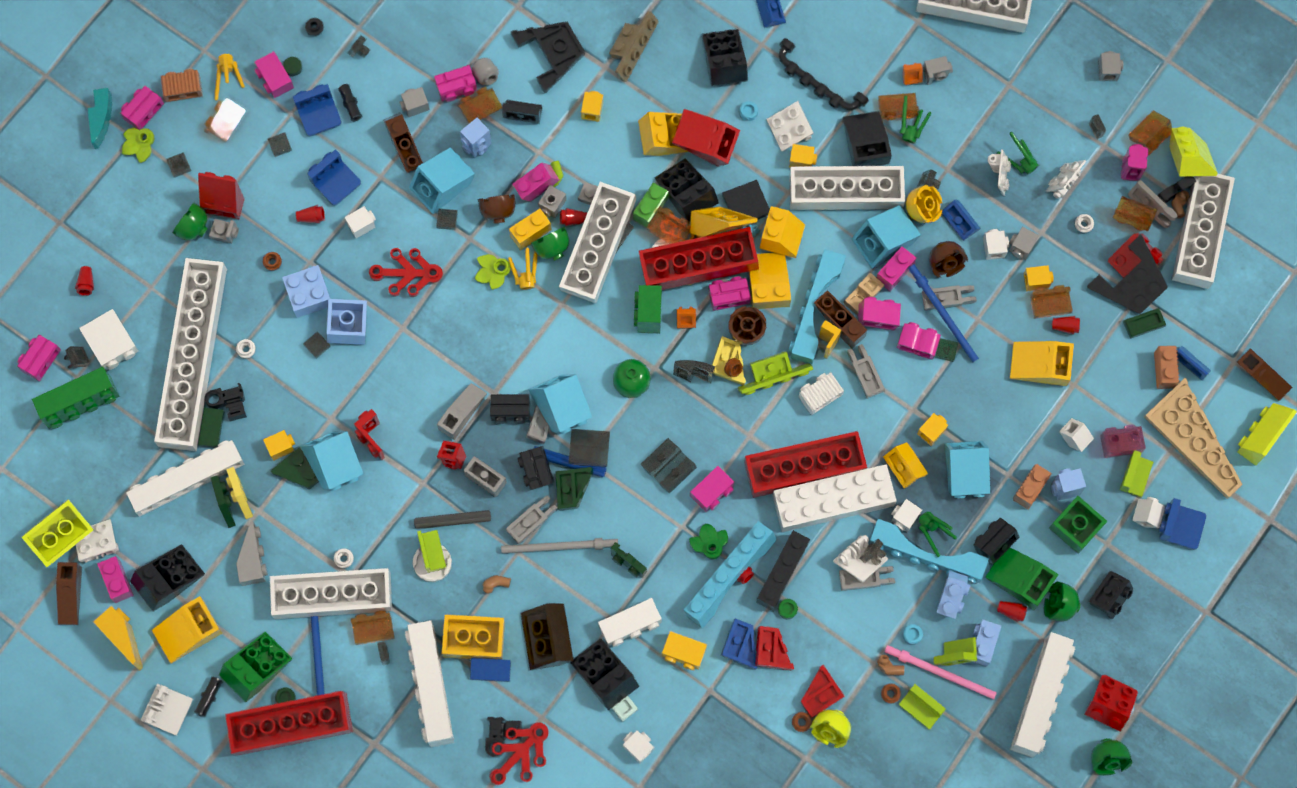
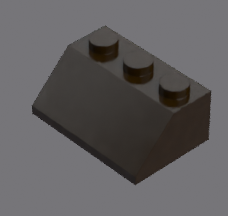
(547, 636)

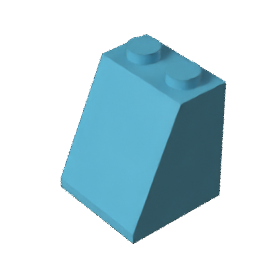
(441, 179)
(885, 235)
(562, 403)
(333, 459)
(968, 468)

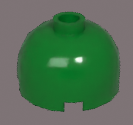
(192, 223)
(552, 244)
(631, 378)
(1062, 602)
(1110, 756)

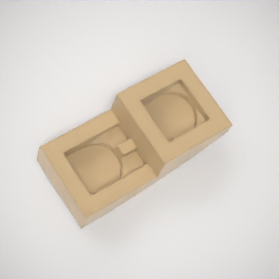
(867, 288)

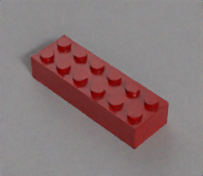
(699, 259)
(804, 463)
(289, 723)

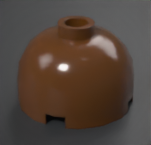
(497, 207)
(947, 259)
(747, 325)

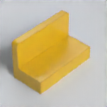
(831, 335)
(905, 464)

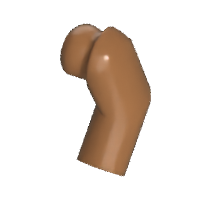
(1178, 203)
(494, 581)
(888, 668)

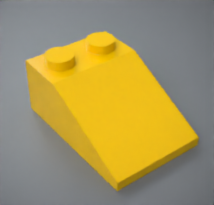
(718, 220)
(770, 282)
(118, 630)

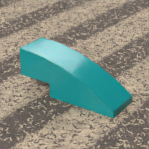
(100, 116)

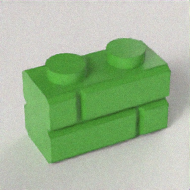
(649, 204)

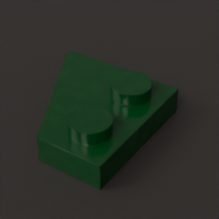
(296, 470)
(572, 487)
(223, 501)

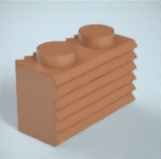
(181, 85)
(1166, 367)
(1031, 486)

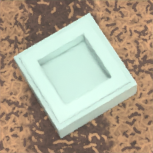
(625, 708)

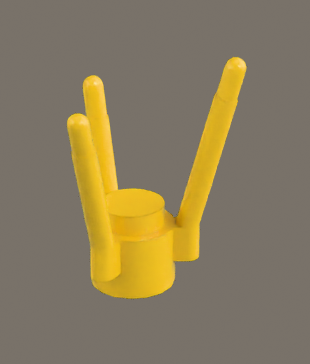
(226, 65)
(527, 279)

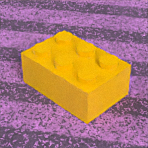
(473, 637)

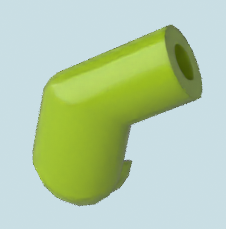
(558, 170)

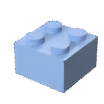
(307, 291)
(346, 321)

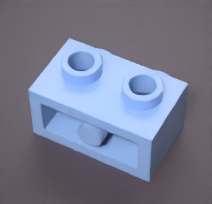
(475, 138)
(1068, 484)
(952, 594)
(986, 639)

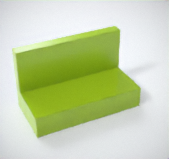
(1136, 474)
(431, 551)
(957, 652)
(922, 706)

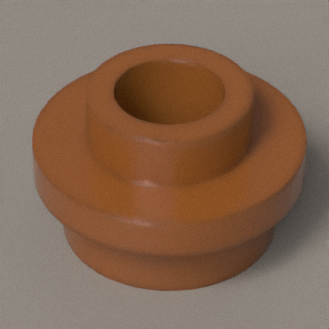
(269, 256)
(733, 367)
(897, 693)
(801, 715)

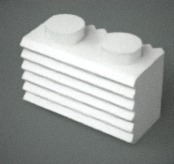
(820, 393)

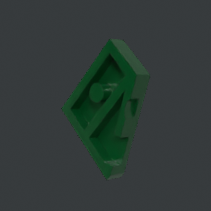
(620, 557)

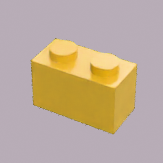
(530, 229)
(684, 650)

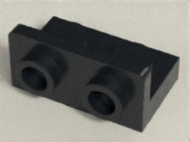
(522, 111)
(1112, 594)

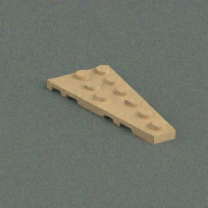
(1189, 431)

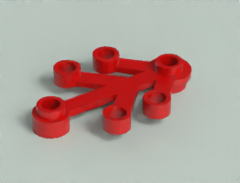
(408, 272)
(521, 750)

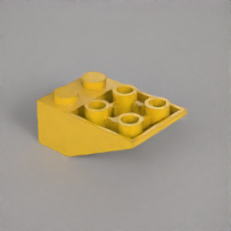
(658, 132)
(1042, 362)
(186, 630)

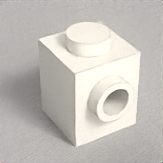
(360, 221)
(995, 244)
(1076, 435)
(1149, 512)
(905, 515)
(638, 745)

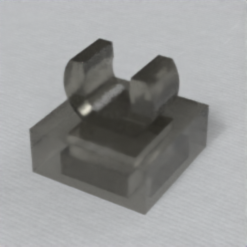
(359, 48)
(178, 164)
(928, 179)
(77, 357)
(872, 551)

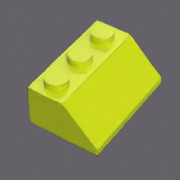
(1190, 153)
(1265, 432)
(57, 533)

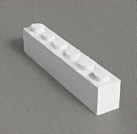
(185, 478)

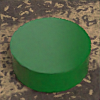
(787, 609)

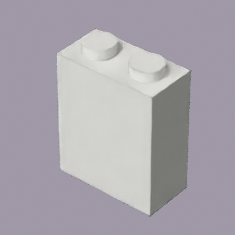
(109, 340)

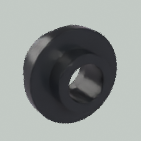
(314, 31)

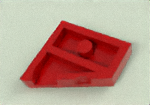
(771, 650)
(821, 693)

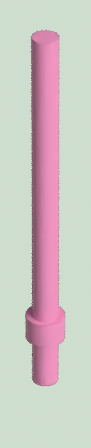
(904, 657)

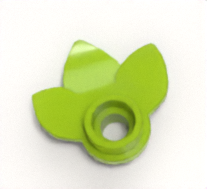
(136, 144)
(489, 272)

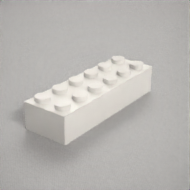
(995, 13)
(846, 187)
(1203, 230)
(597, 242)
(834, 498)
(330, 593)
(430, 683)
(1042, 694)

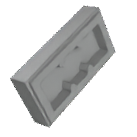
(538, 427)

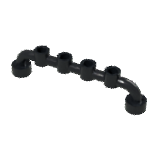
(820, 89)

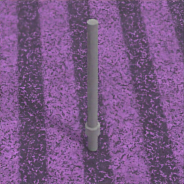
(598, 544)

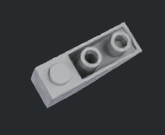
(461, 411)
(249, 561)

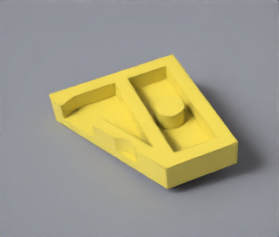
(725, 351)
(238, 493)

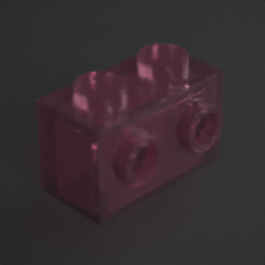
(1122, 441)

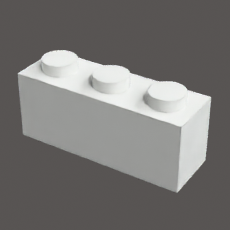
(630, 623)

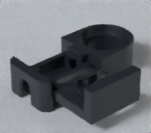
(1170, 192)
(232, 398)
(497, 731)

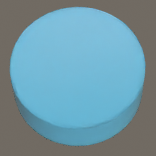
(748, 111)
(912, 634)

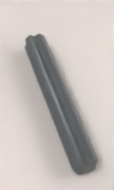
(452, 519)

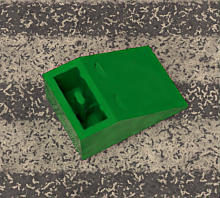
(1022, 577)
(254, 666)

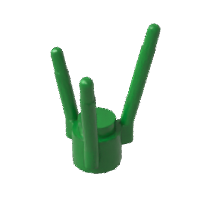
(911, 133)
(1028, 163)
(931, 523)

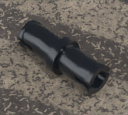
(350, 102)
(208, 696)

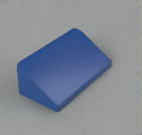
(771, 12)
(960, 219)
(1192, 363)
(490, 669)

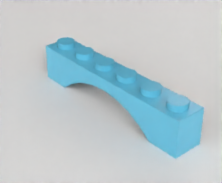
(829, 271)
(967, 564)
(709, 597)

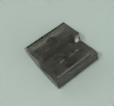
(688, 368)
(589, 447)
(668, 465)

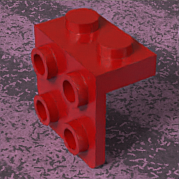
(1125, 259)
(367, 422)
(1112, 703)

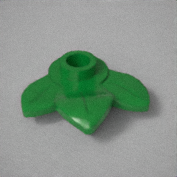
(709, 538)

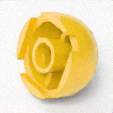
(924, 204)

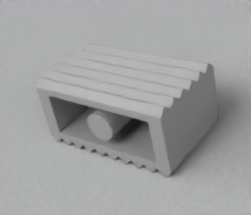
(485, 476)

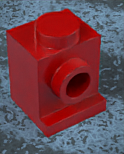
(452, 460)

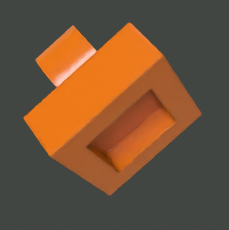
(912, 74)
(686, 317)

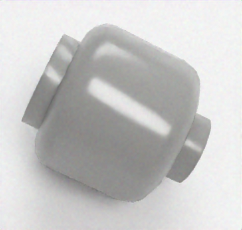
(485, 71)

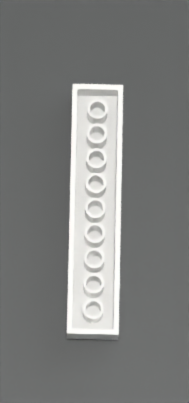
(190, 355)

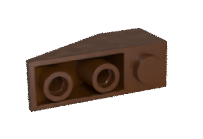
(403, 142)
(835, 313)
(1264, 374)
(68, 592)

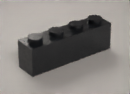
(783, 570)

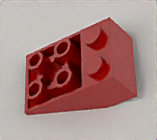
(706, 137)
(220, 195)

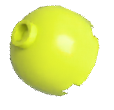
(831, 727)

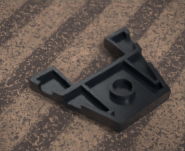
(558, 46)
(1139, 286)

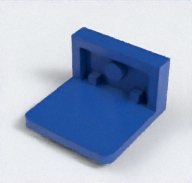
(317, 110)
(333, 178)
(1182, 525)

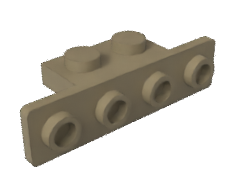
(631, 44)

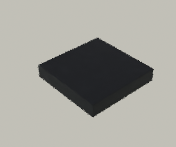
(747, 200)

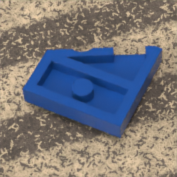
(740, 644)

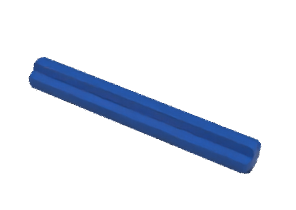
(563, 460)

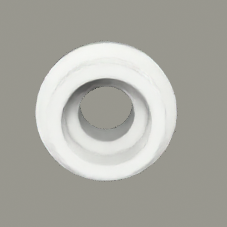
(1084, 218)
(245, 343)
(343, 552)

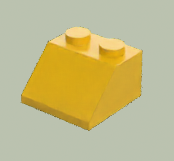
(782, 232)

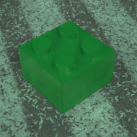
(648, 315)
(1078, 524)

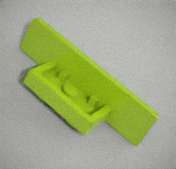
(772, 370)

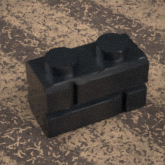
(510, 408)
(535, 467)
(996, 540)

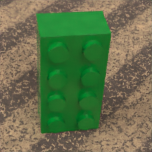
(75, 398)

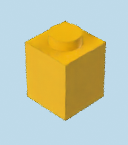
(592, 106)
(802, 156)
(1038, 277)
(933, 429)
(279, 445)

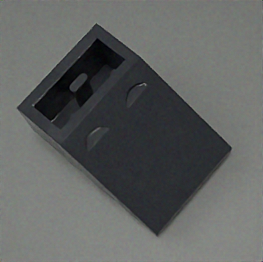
(725, 57)
(867, 139)
(687, 189)
(166, 577)
(605, 674)

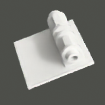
(790, 126)
(1001, 165)
(1068, 175)
(97, 542)
(851, 563)
(166, 709)

